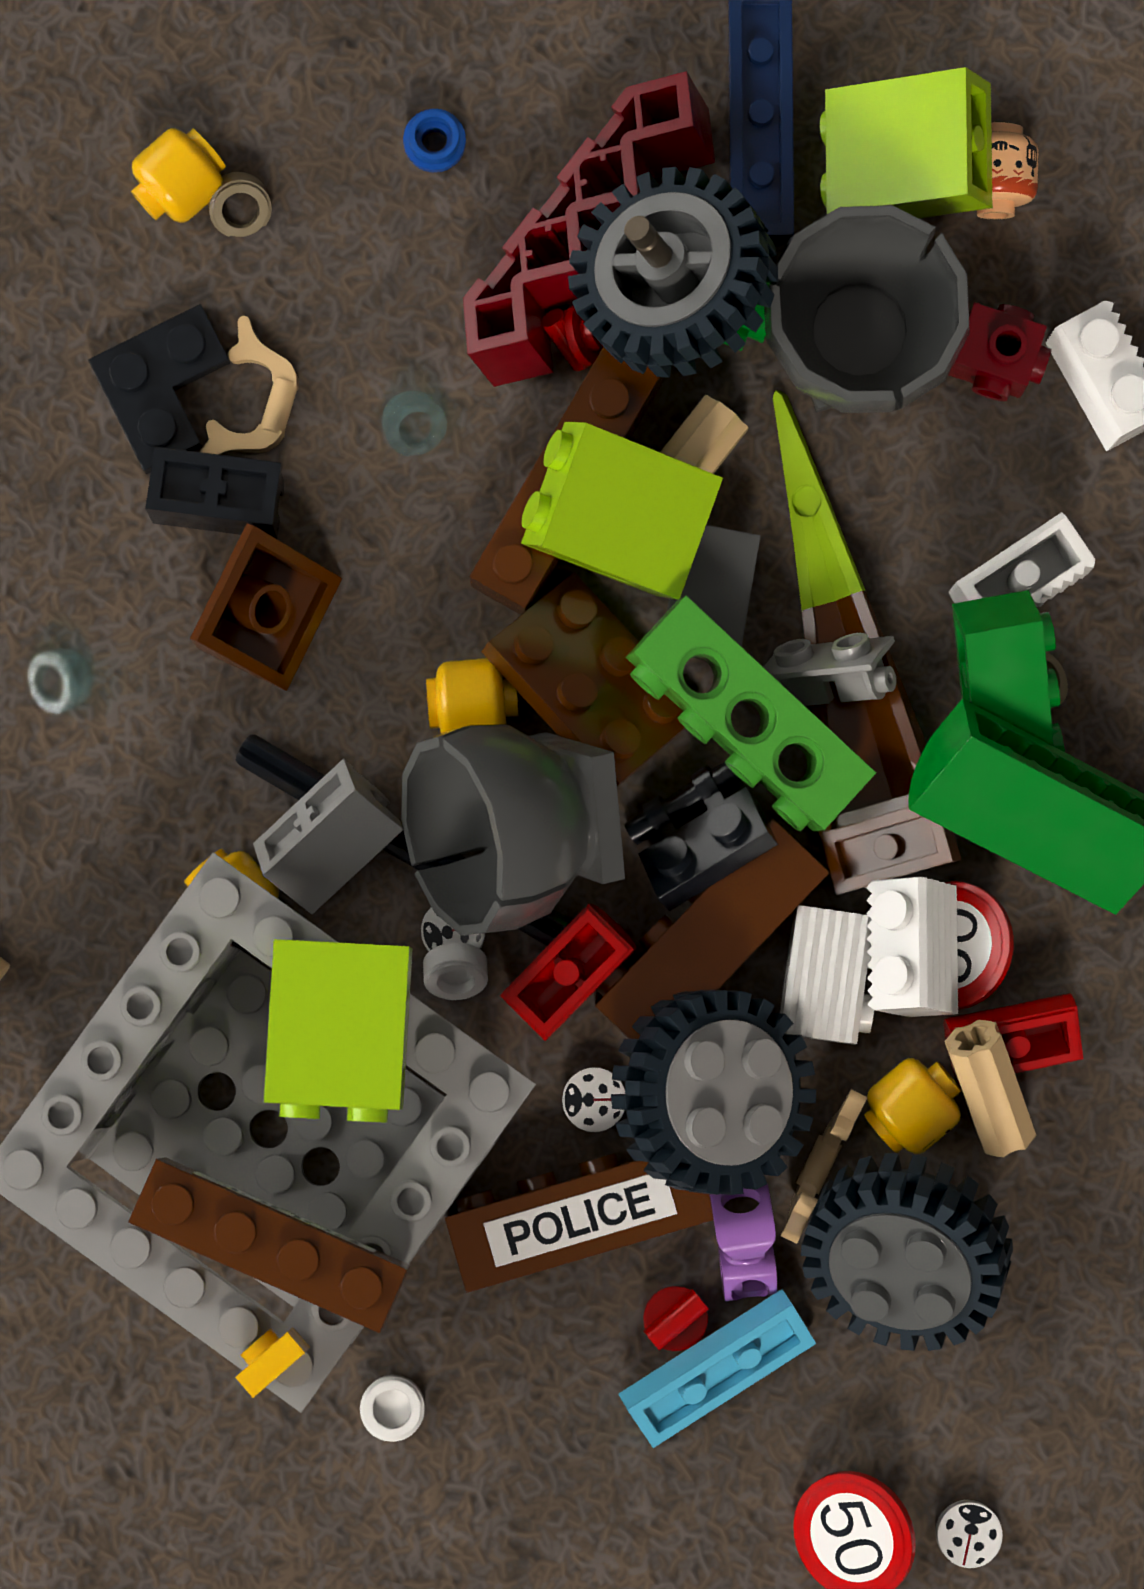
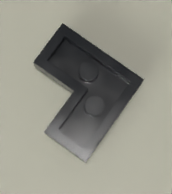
(148, 370)

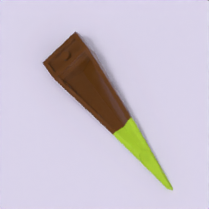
(876, 831)

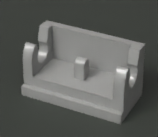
(326, 837)

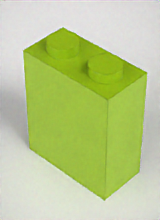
(910, 144)
(620, 509)
(338, 1028)

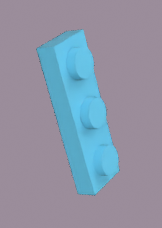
(717, 1368)

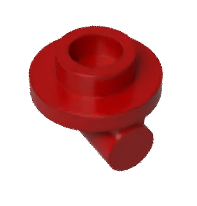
(572, 337)
(675, 1318)

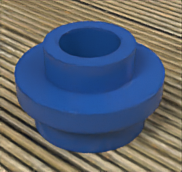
(434, 121)

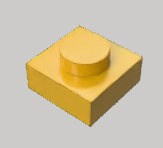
(269, 1358)

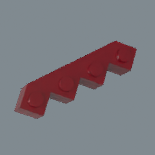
(652, 129)

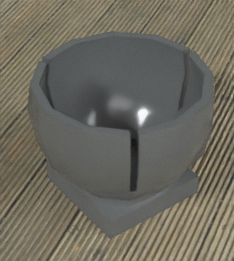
(866, 311)
(533, 807)

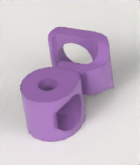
(746, 1246)

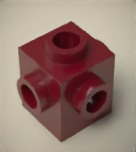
(989, 370)

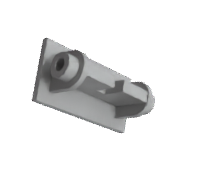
(849, 661)

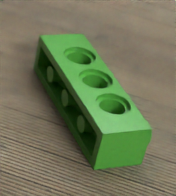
(833, 769)

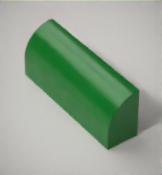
(1032, 806)

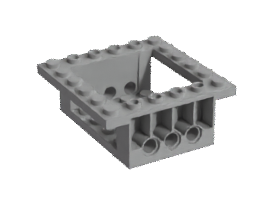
(134, 1097)

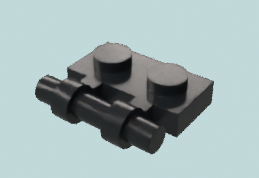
(707, 847)

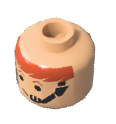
(1012, 170)

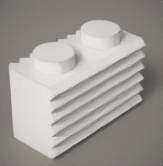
(1102, 372)
(1039, 562)
(913, 947)
(827, 975)

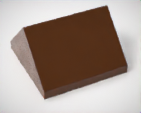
(265, 608)

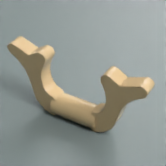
(278, 407)
(819, 1165)

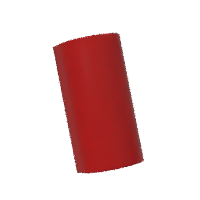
(569, 970)
(1033, 1031)

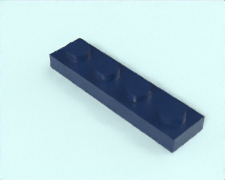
(762, 110)

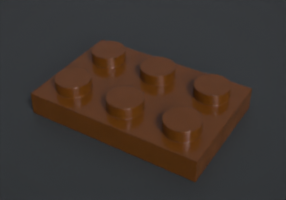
(574, 673)

